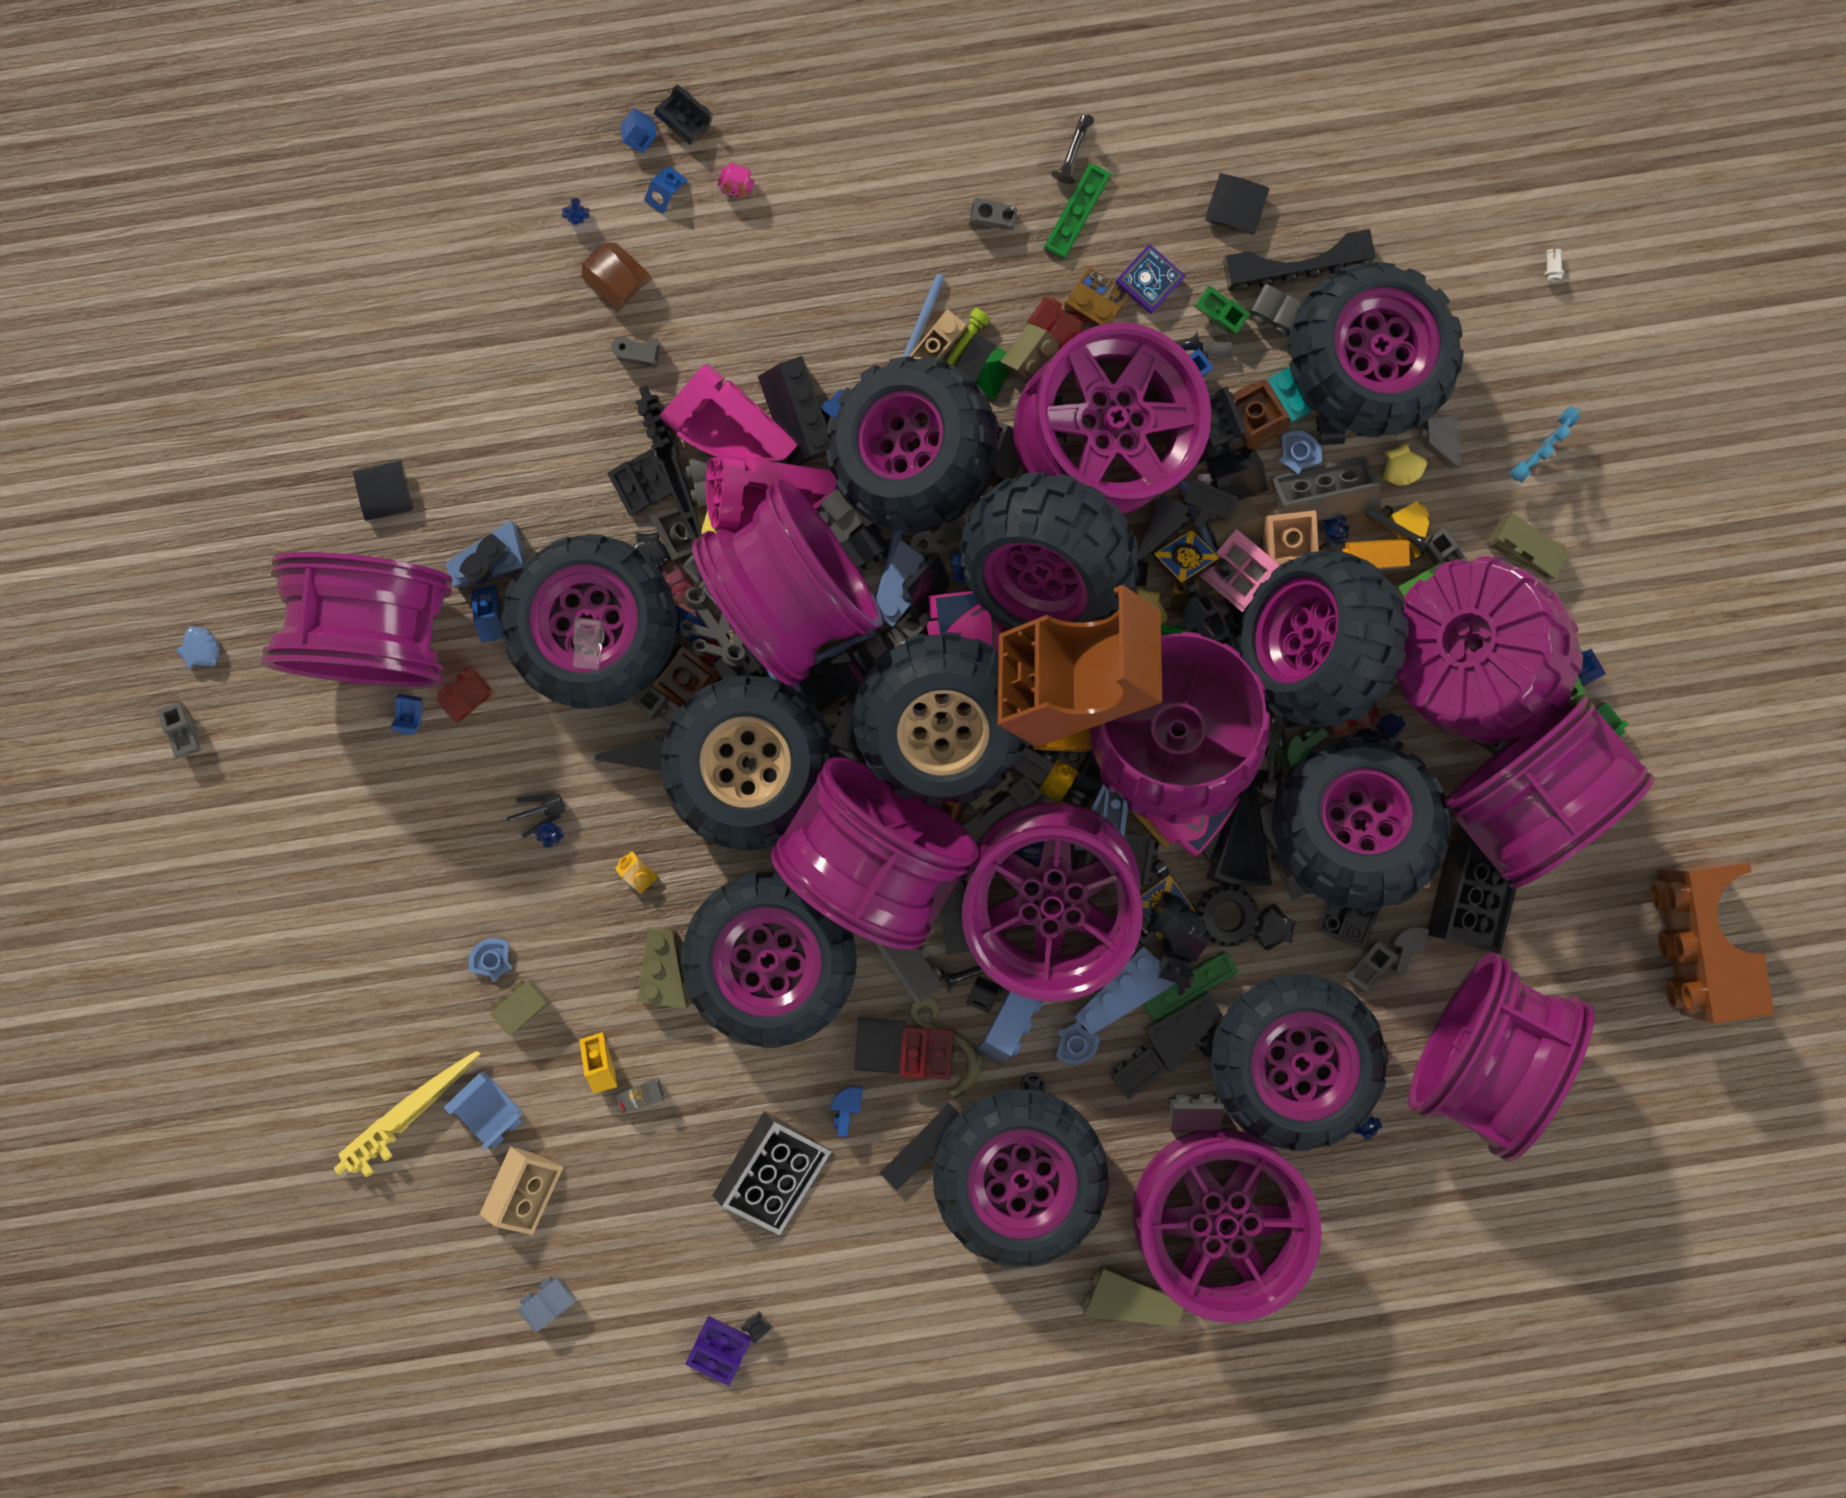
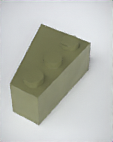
(1528, 546)
(662, 971)

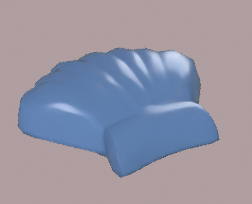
(1300, 450)
(199, 648)
(490, 958)
(1076, 1045)

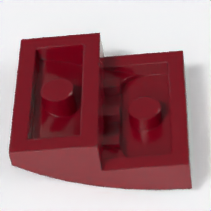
(927, 1053)

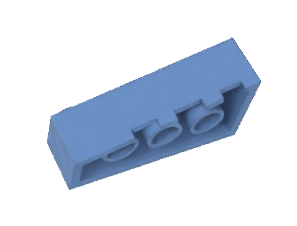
(1127, 991)

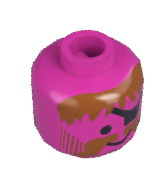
(735, 181)

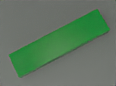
(1077, 211)
(1205, 977)

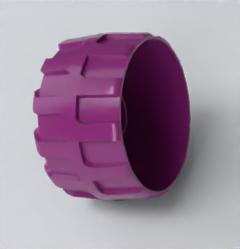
(1525, 657)
(1225, 729)

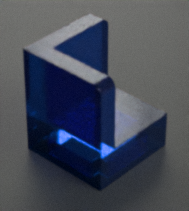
(1591, 668)

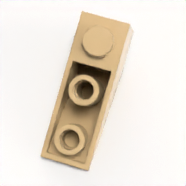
(940, 337)

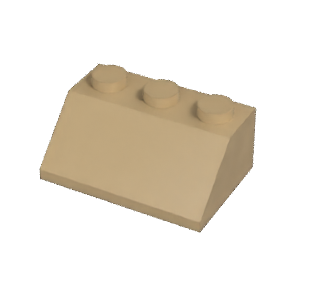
(521, 1191)

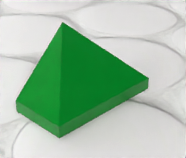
(993, 374)

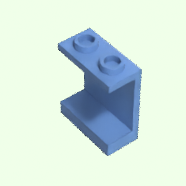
(485, 1110)

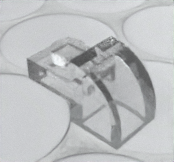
(588, 643)

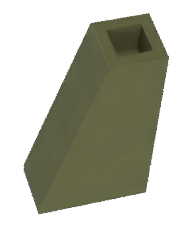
(1129, 1299)

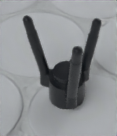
(551, 806)

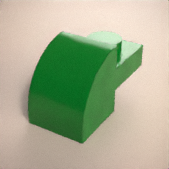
(1222, 312)
(1297, 749)

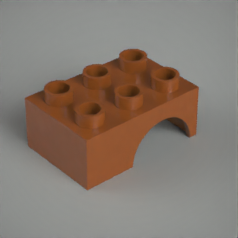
(1079, 675)
(1710, 974)

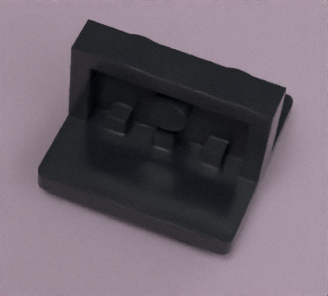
(1225, 419)

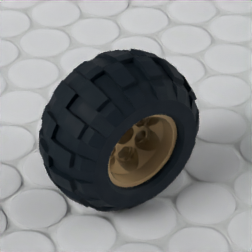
(721, 717)
(913, 761)

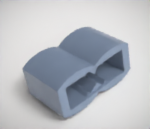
(546, 1303)

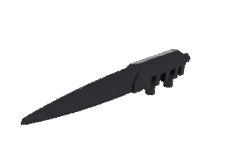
(666, 455)

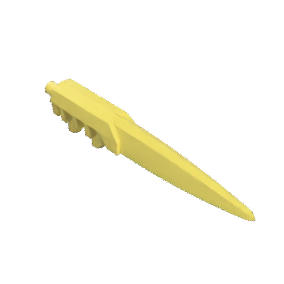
(378, 1135)

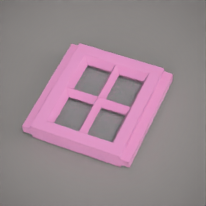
(1248, 570)

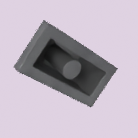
(1442, 439)

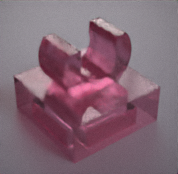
(678, 580)

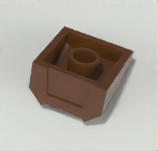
(614, 274)
(1262, 414)
(684, 676)

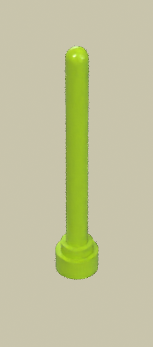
(977, 321)

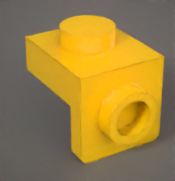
(1058, 781)
(635, 872)

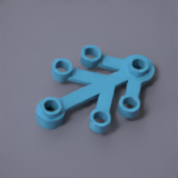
(1567, 419)

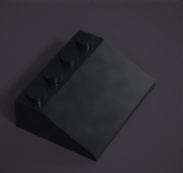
(1471, 900)
(771, 1173)

